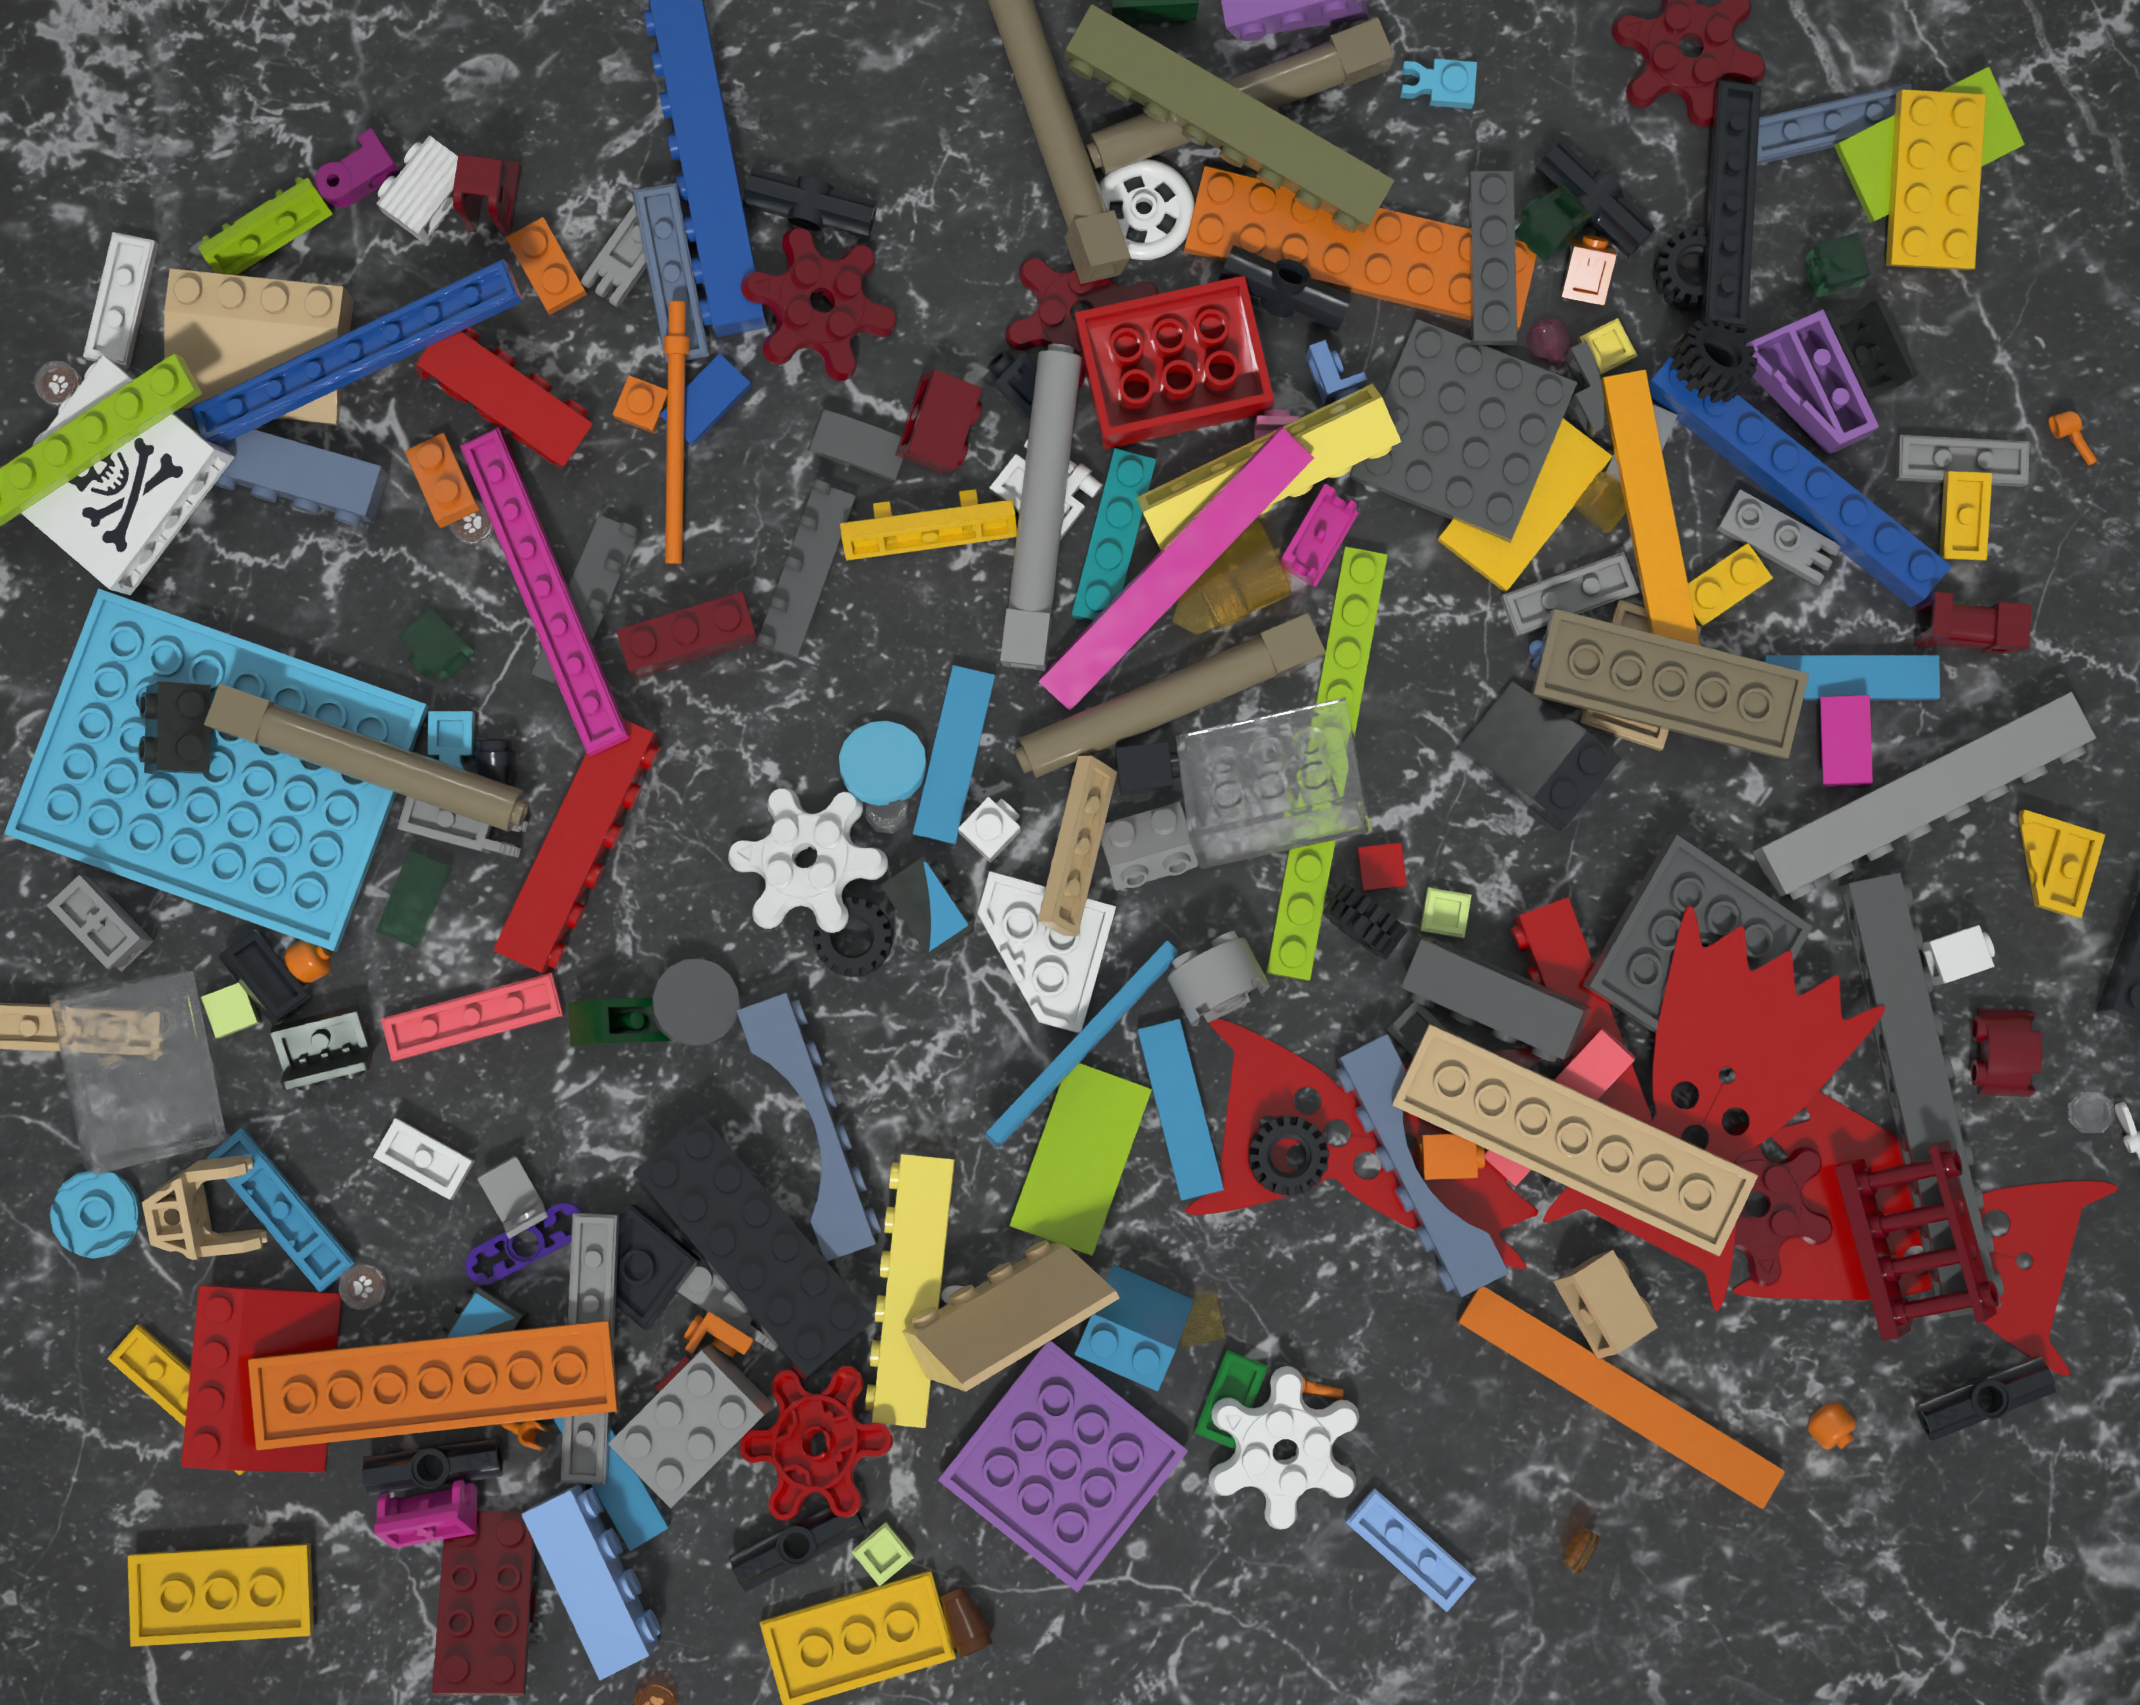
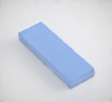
(1410, 1549)

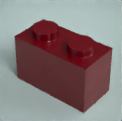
(940, 422)

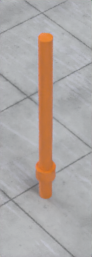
(676, 347)

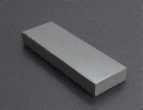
(1929, 457)
(1572, 592)

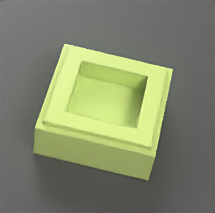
(1445, 913)
(230, 1010)
(882, 1553)

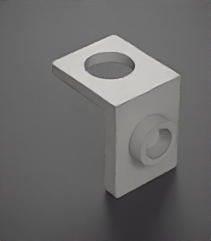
(513, 1196)

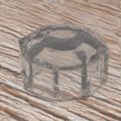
(887, 817)
(2090, 1112)

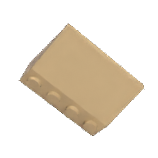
(247, 325)
(1006, 1315)

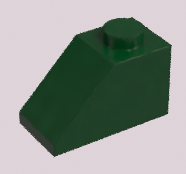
(613, 1022)

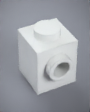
(991, 828)

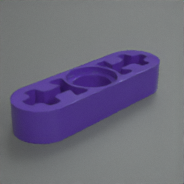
(501, 1269)

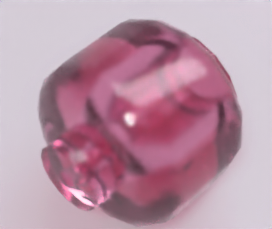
(1549, 342)

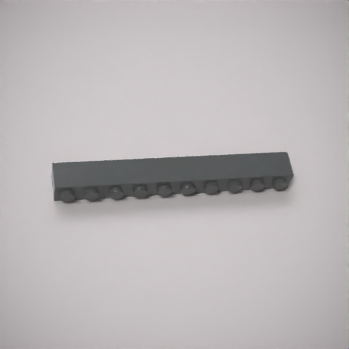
(1913, 1060)

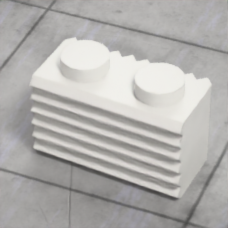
(422, 190)

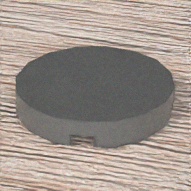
(695, 1002)

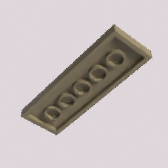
(1670, 684)

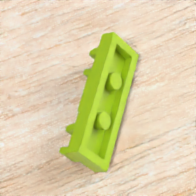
(265, 229)

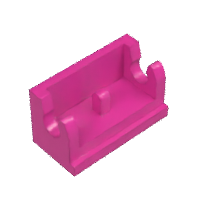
(1319, 536)
(1846, 741)
(427, 1516)

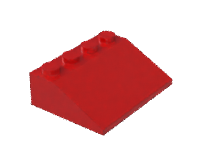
(1174, 362)
(229, 1330)

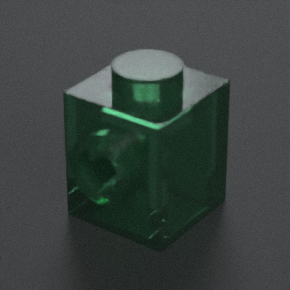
(1552, 222)
(1837, 265)
(436, 646)

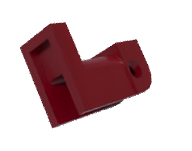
(488, 178)
(1992, 629)

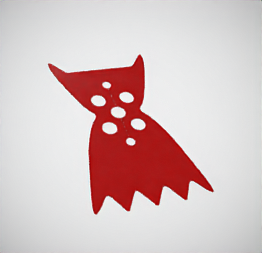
(1742, 1020)
(1265, 1085)
(2039, 1215)

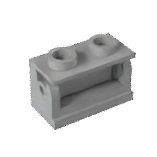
(100, 923)

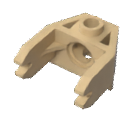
(180, 1216)

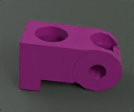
(356, 174)

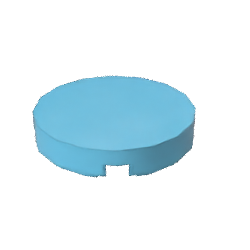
(882, 763)
(96, 1214)

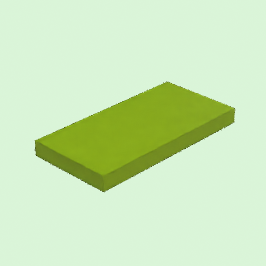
(1869, 152)
(1080, 1158)

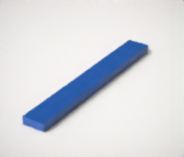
(357, 353)

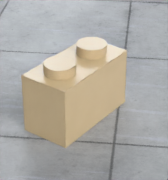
(1606, 1304)

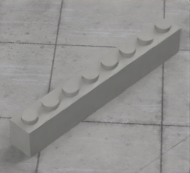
(1924, 795)

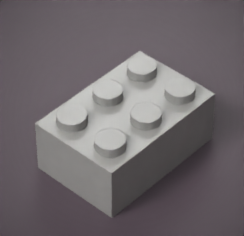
(690, 1424)

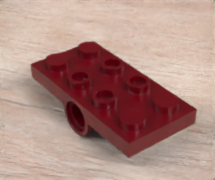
(485, 1609)

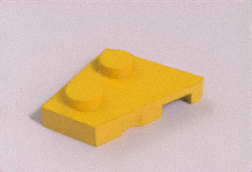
(2059, 862)

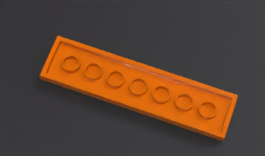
(1393, 260)
(433, 1385)

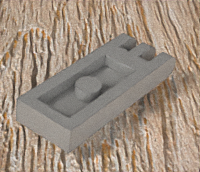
(619, 261)
(1777, 536)

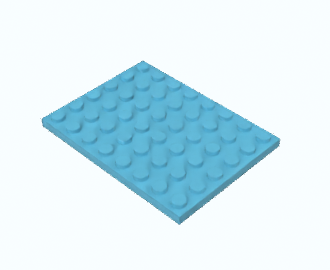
(251, 835)

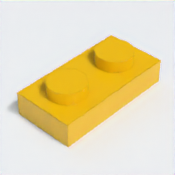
(1965, 515)
(1727, 584)

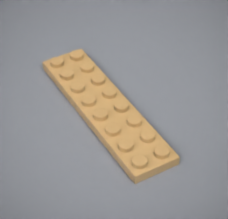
(1574, 1139)

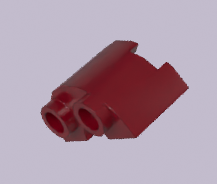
(2007, 1052)

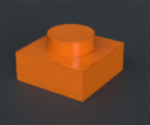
(641, 404)

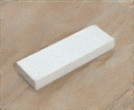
(121, 298)

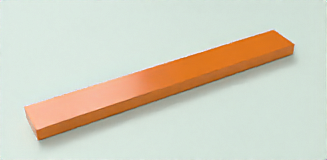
(1621, 1396)

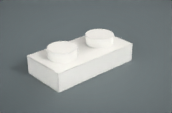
(423, 1159)

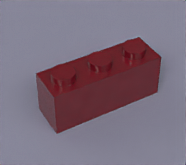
(687, 635)

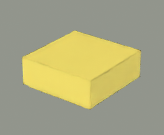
(1609, 346)

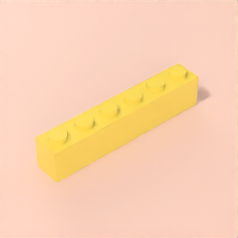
(1334, 435)
(913, 1285)

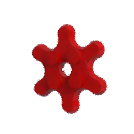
(789, 1440)

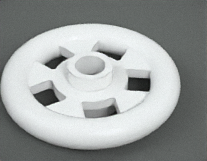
(1179, 207)

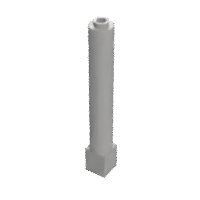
(1041, 509)

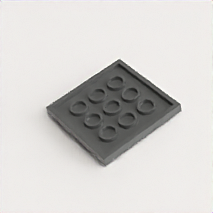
(1468, 430)
(1640, 951)

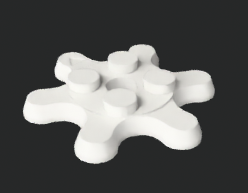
(823, 882)
(1278, 1419)

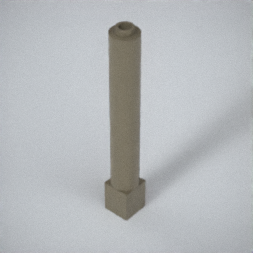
(1344, 60)
(1092, 232)
(1172, 696)
(366, 758)

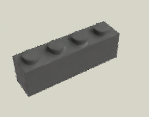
(1495, 998)

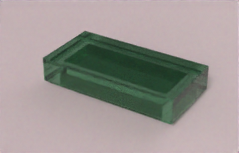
(413, 899)

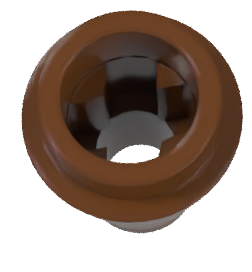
(965, 1623)

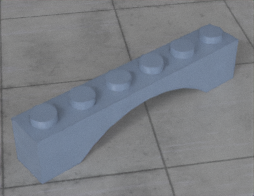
(839, 1214)
(1464, 1252)

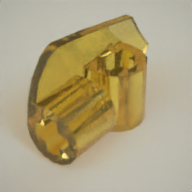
(1234, 585)

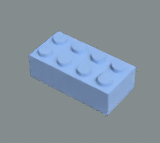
(592, 1579)

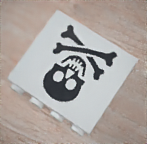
(135, 499)

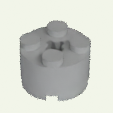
(1217, 978)

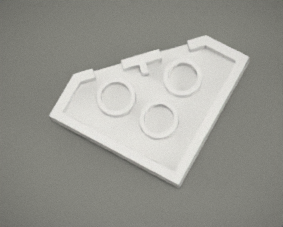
(1049, 968)

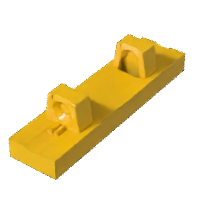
(928, 529)

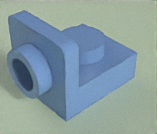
(1326, 372)

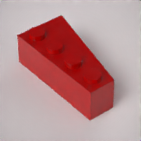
(505, 395)

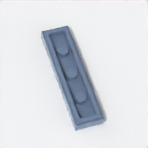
(1822, 124)
(669, 262)

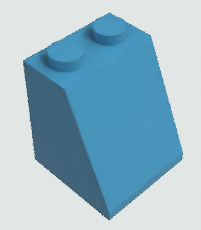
(1138, 1330)

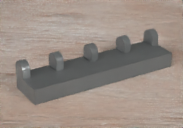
(806, 570)
(596, 580)

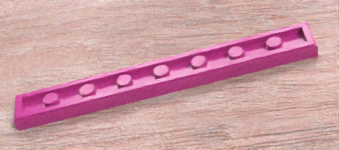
(1175, 568)
(545, 592)

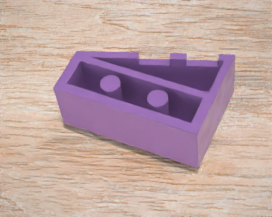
(1256, 18)
(1814, 382)

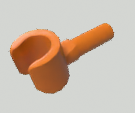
(2070, 424)
(1322, 1390)
(527, 1432)

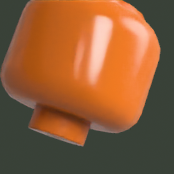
(307, 961)
(1832, 1426)

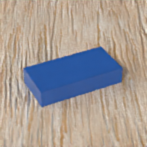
(710, 397)

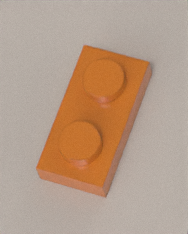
(546, 266)
(442, 480)

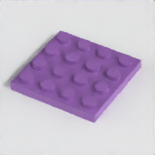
(1063, 1465)

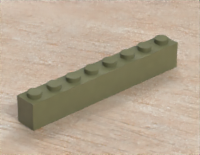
(1226, 119)

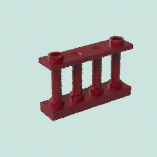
(1885, 1270)

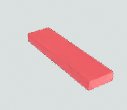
(472, 1017)
(1589, 1073)

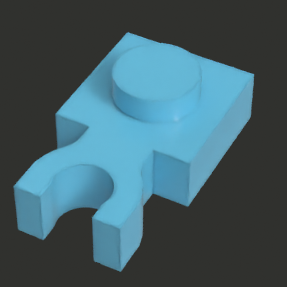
(1448, 82)
(451, 736)

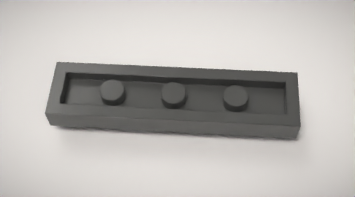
(1492, 258)

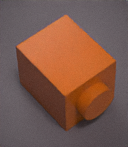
(1449, 1157)

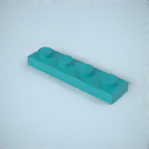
(1113, 534)

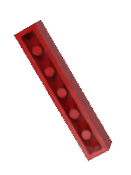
(574, 850)
(1562, 964)

